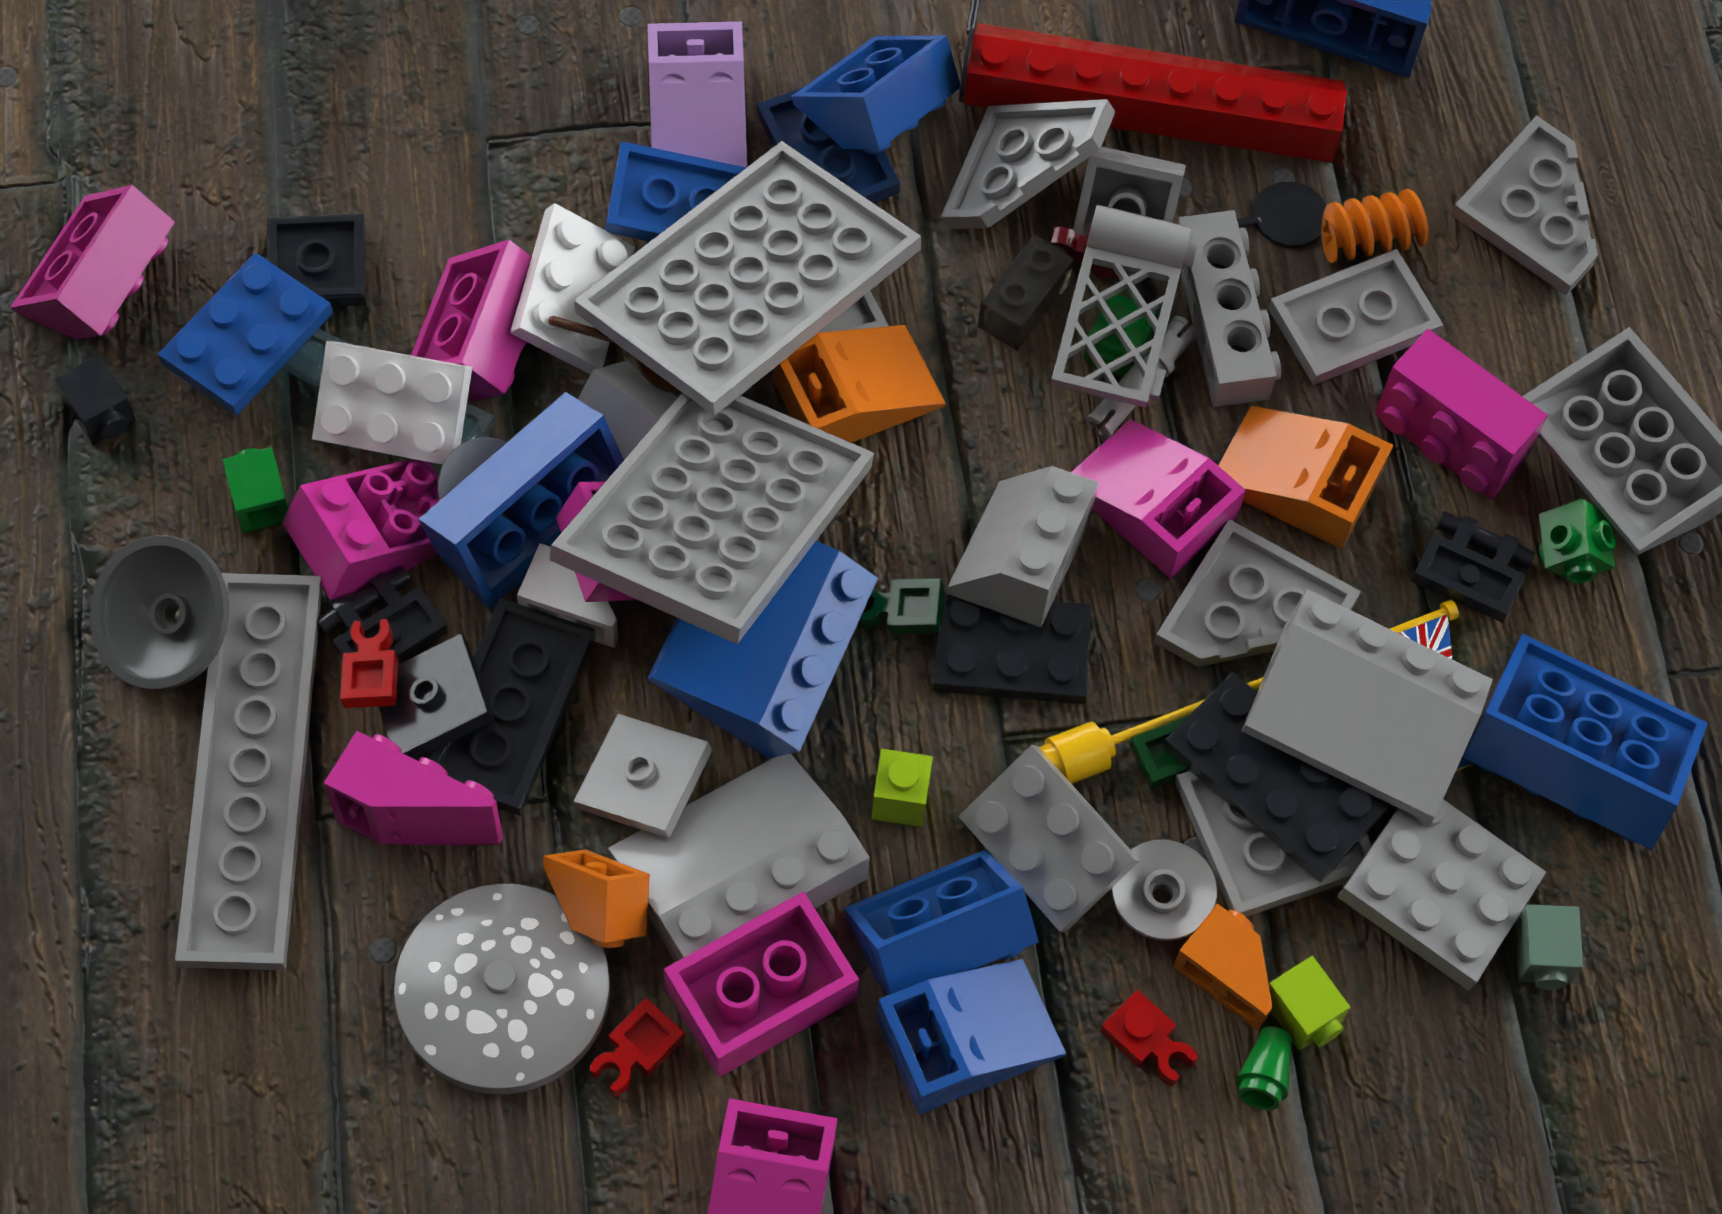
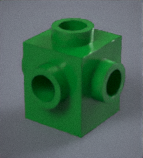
(1576, 541)

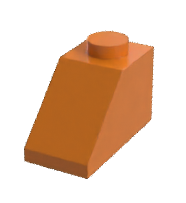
(599, 896)
(1229, 964)

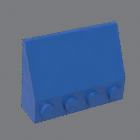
(782, 666)
(1587, 742)

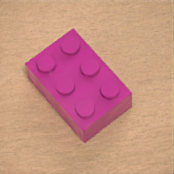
(1459, 414)
(761, 984)

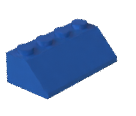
(511, 501)

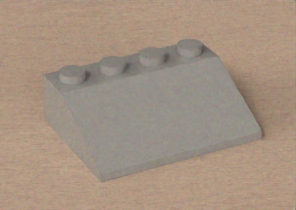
(1633, 441)
(1367, 705)
(744, 855)

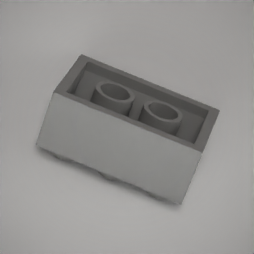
(1025, 543)

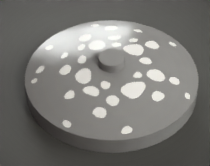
(500, 990)

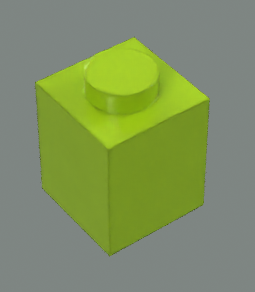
(901, 787)
(1308, 1004)

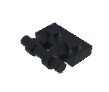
(1469, 576)
(410, 617)

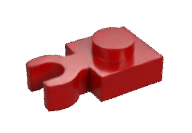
(372, 672)
(1143, 1032)
(642, 1042)

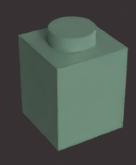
(1548, 945)

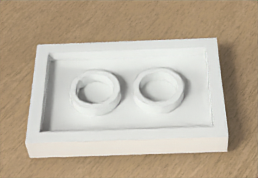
(564, 264)
(391, 402)

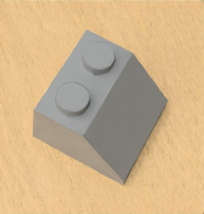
(1130, 185)

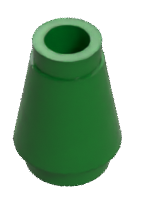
(1266, 1070)

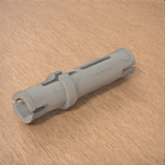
(1117, 411)

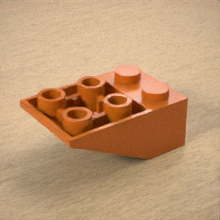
(857, 382)
(1306, 470)

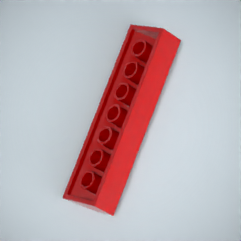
(1161, 91)

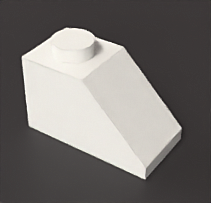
(557, 592)

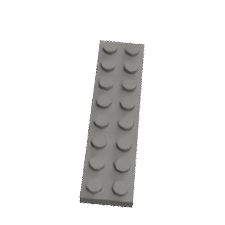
(251, 777)

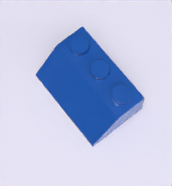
(880, 90)
(943, 923)

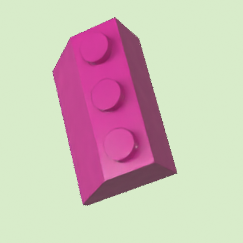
(95, 263)
(475, 314)

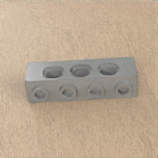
(1230, 374)

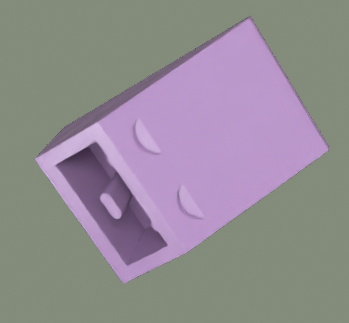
(698, 90)

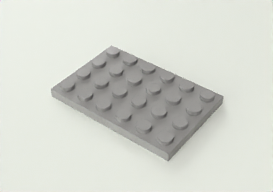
(747, 277)
(713, 512)

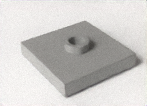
(643, 775)

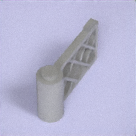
(1146, 250)

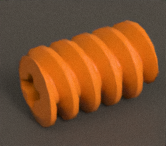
(1373, 222)

